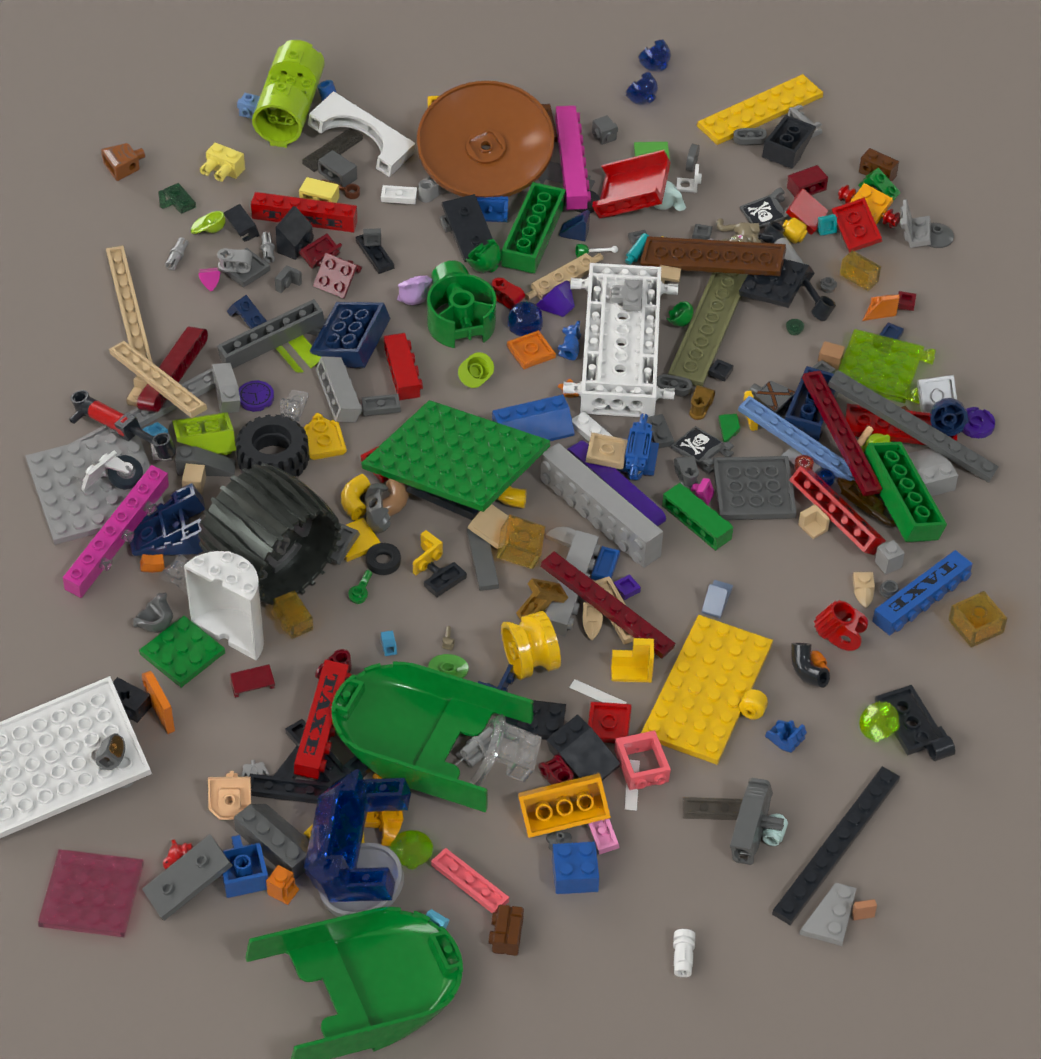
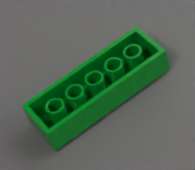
(533, 227)
(905, 492)

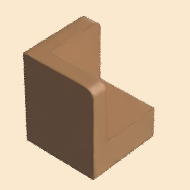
(832, 354)

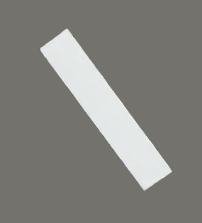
(594, 693)
(632, 795)

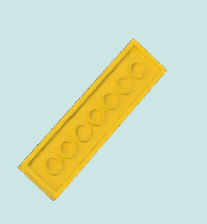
(760, 108)

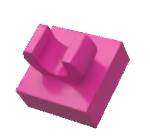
(704, 490)

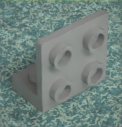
(917, 230)

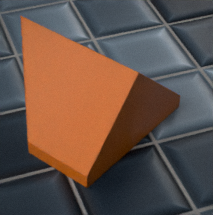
(882, 307)

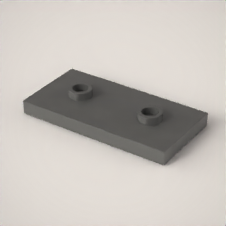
(187, 877)

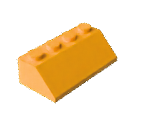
(564, 805)

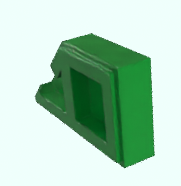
(729, 426)

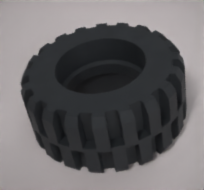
(273, 432)

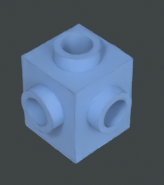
(247, 105)

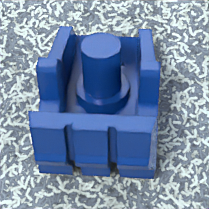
(786, 735)

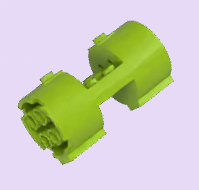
(288, 93)

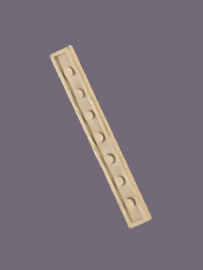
(158, 379)

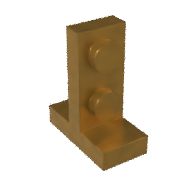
(543, 594)

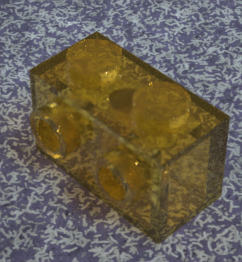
(860, 270)
(292, 614)

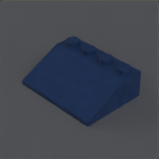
(352, 332)

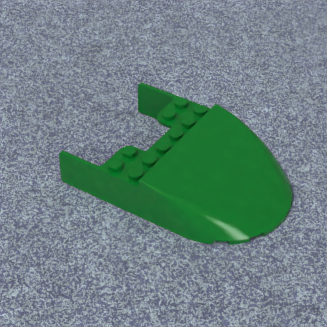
(408, 718)
(381, 969)

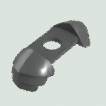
(377, 517)

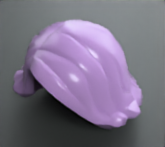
(414, 290)

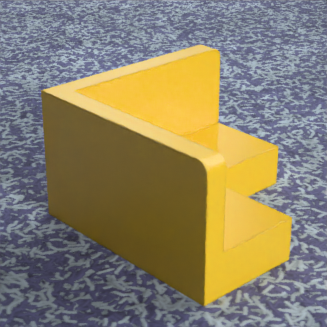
(634, 664)

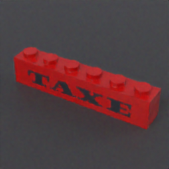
(319, 213)
(837, 510)
(319, 724)

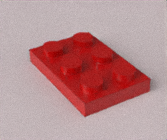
(857, 225)

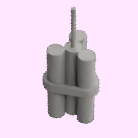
(475, 748)

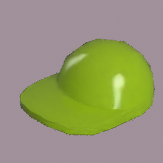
(210, 223)

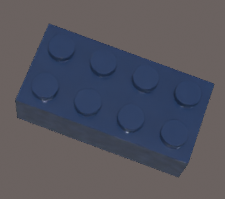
(803, 410)

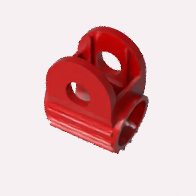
(834, 623)

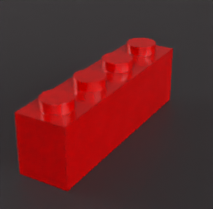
(402, 366)

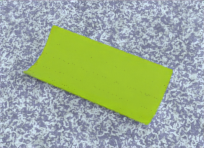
(303, 348)

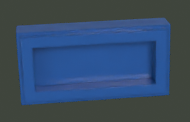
(605, 563)

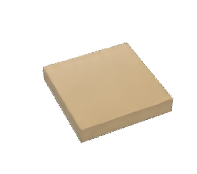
(606, 451)
(489, 524)

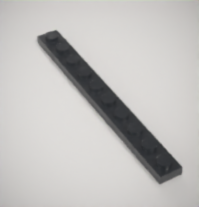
(835, 846)

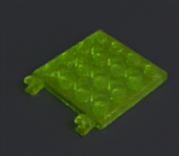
(885, 364)

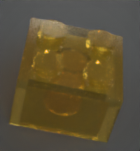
(521, 541)
(977, 619)

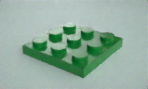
(182, 651)

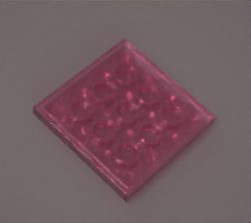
(91, 893)

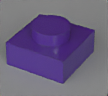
(627, 587)

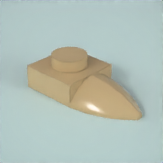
(864, 587)
(591, 620)

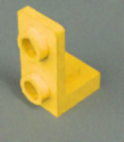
(433, 551)

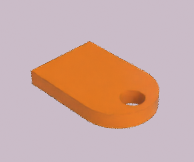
(159, 701)

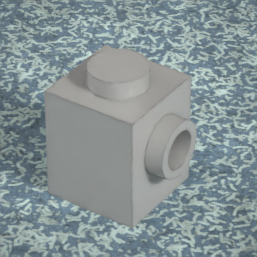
(889, 557)

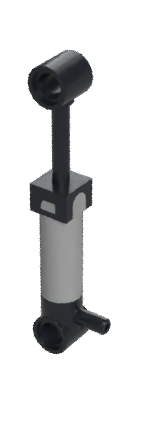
(775, 234)

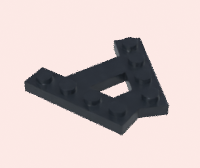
(283, 783)

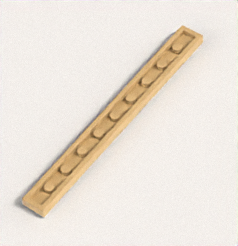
(127, 300)

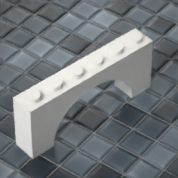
(339, 112)

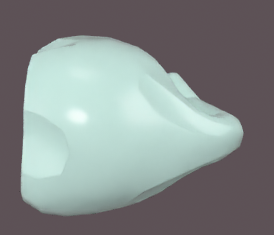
(671, 198)

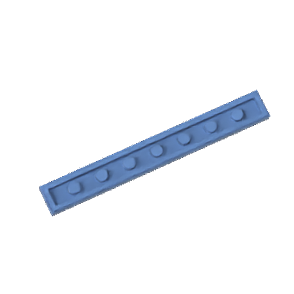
(795, 438)

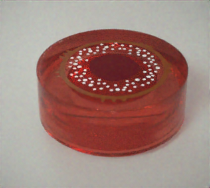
(804, 460)

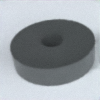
(692, 157)

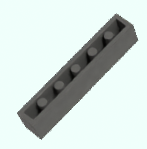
(271, 334)

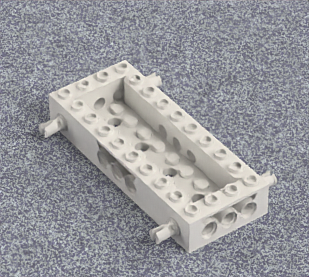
(602, 387)

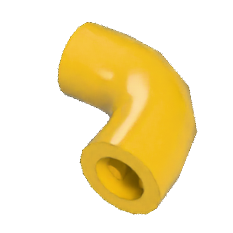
(351, 496)
(513, 497)

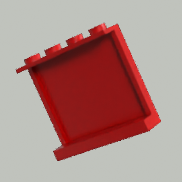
(633, 184)

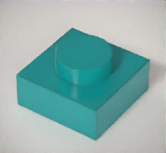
(827, 224)

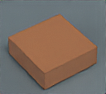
(864, 909)

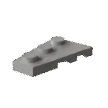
(831, 916)

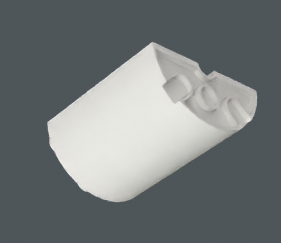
(226, 600)

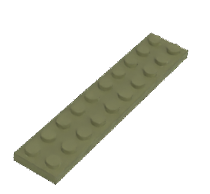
(708, 327)

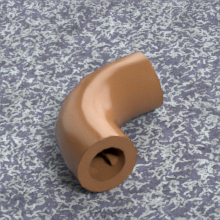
(398, 497)

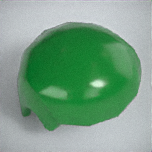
(681, 314)

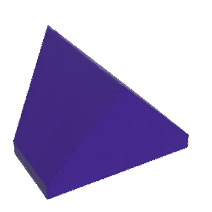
(558, 300)

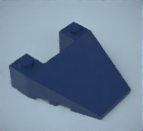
(169, 527)

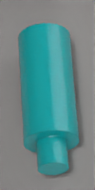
(636, 250)

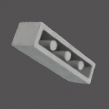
(338, 389)

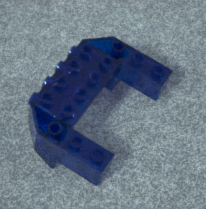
(339, 834)

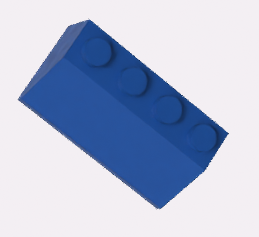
(544, 418)

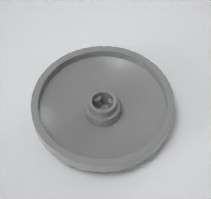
(371, 856)

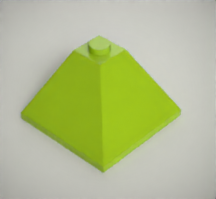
(207, 432)

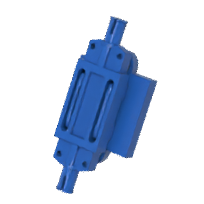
(640, 451)

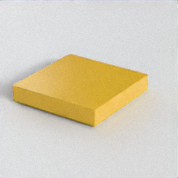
(365, 540)

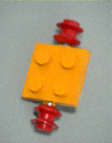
(876, 200)

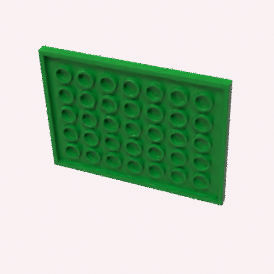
(456, 455)

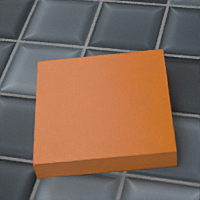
(531, 349)

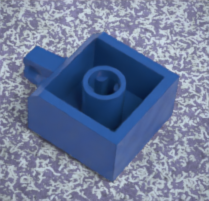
(248, 869)

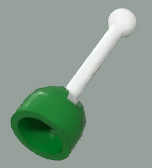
(582, 249)

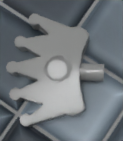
(258, 768)

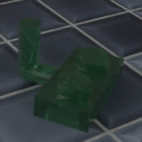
(176, 196)

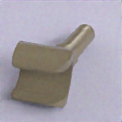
(448, 643)

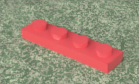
(469, 880)

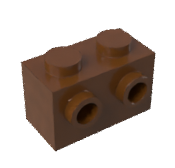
(873, 159)

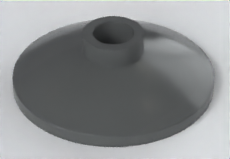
(941, 235)

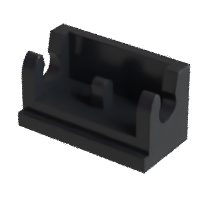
(242, 222)

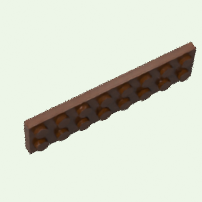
(714, 255)

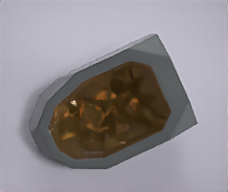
(110, 752)

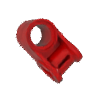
(508, 293)

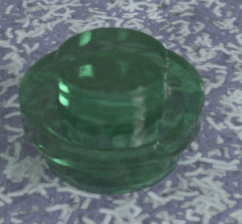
(794, 326)

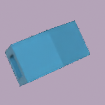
(388, 643)

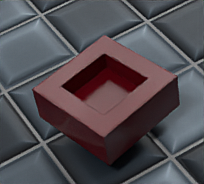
(906, 300)

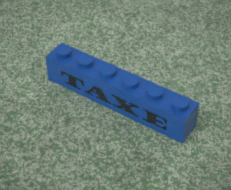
(922, 593)

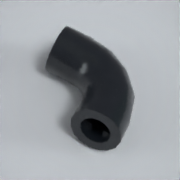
(805, 668)

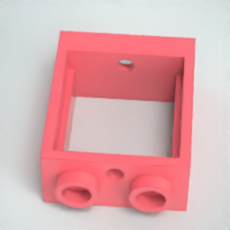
(639, 743)

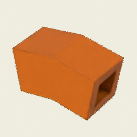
(152, 563)

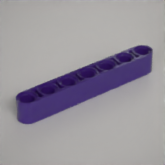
(620, 485)

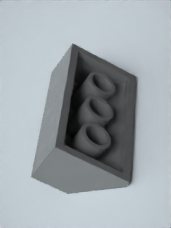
(278, 838)

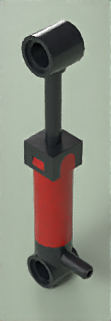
(124, 424)

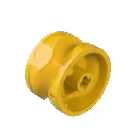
(531, 644)

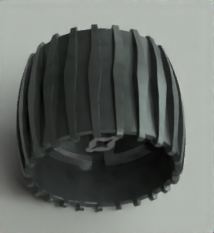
(275, 527)

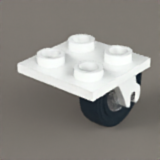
(121, 470)

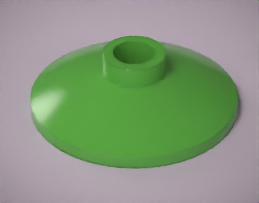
(450, 664)

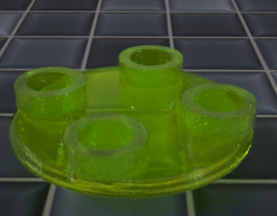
(879, 721)
(412, 848)

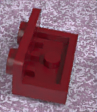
(315, 252)

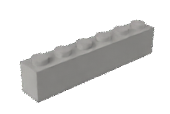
(581, 556)

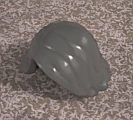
(156, 615)

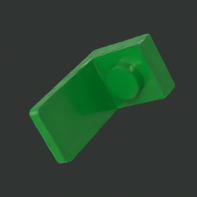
(881, 182)

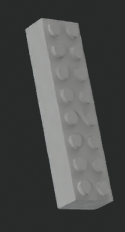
(601, 505)

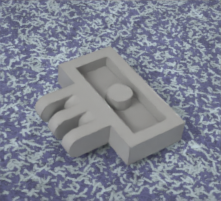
(629, 294)

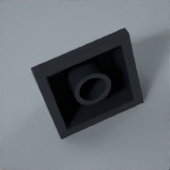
(293, 234)

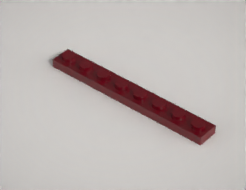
(842, 433)
(606, 603)

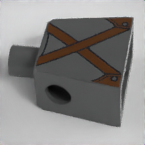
(773, 396)

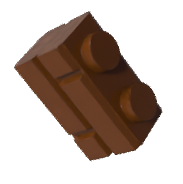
(507, 931)

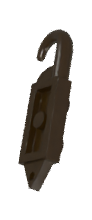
(869, 504)

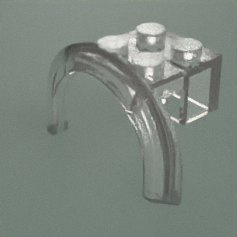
(511, 747)

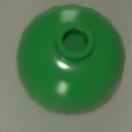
(485, 257)

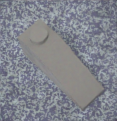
(226, 388)

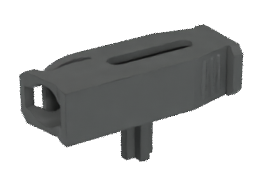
(752, 820)

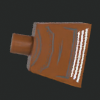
(122, 160)

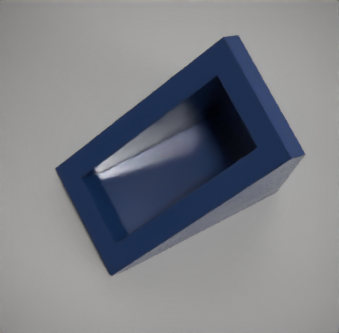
(577, 227)

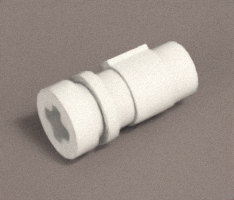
(683, 956)

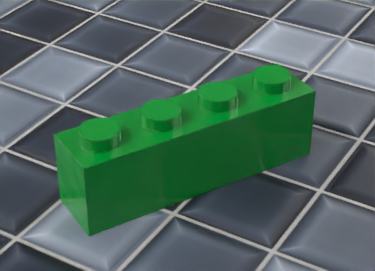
(697, 516)

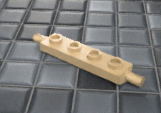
(574, 269)

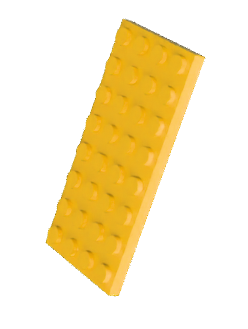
(706, 687)

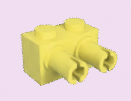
(224, 161)

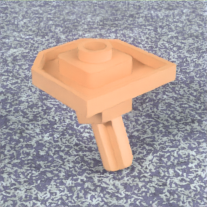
(228, 795)

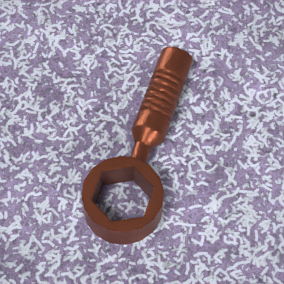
(349, 187)

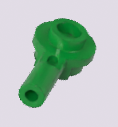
(359, 593)

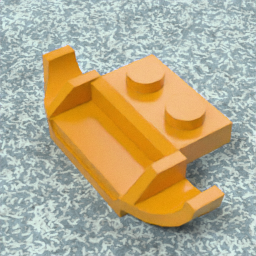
(387, 821)

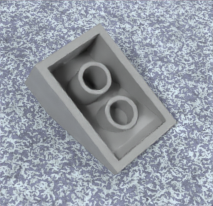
(935, 471)

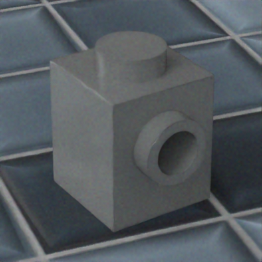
(604, 130)

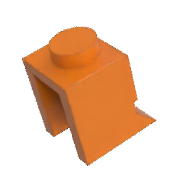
(282, 885)

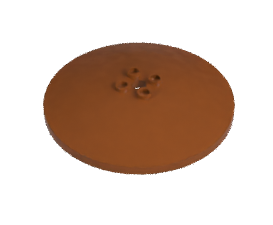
(488, 115)

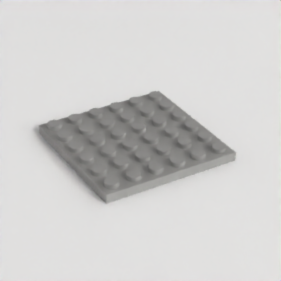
(59, 482)

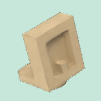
(139, 385)

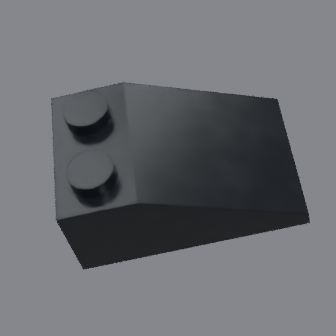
(788, 141)
(582, 749)

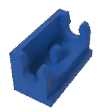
(494, 208)

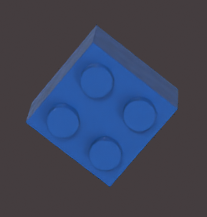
(575, 867)

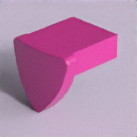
(209, 277)

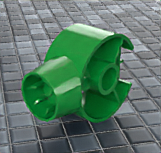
(470, 305)

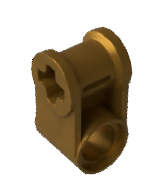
(701, 401)

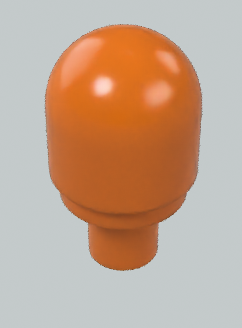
(818, 659)

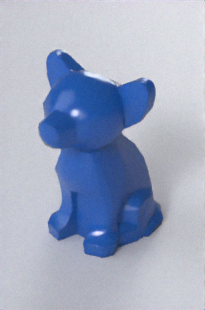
(571, 346)

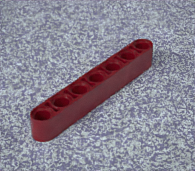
(175, 366)

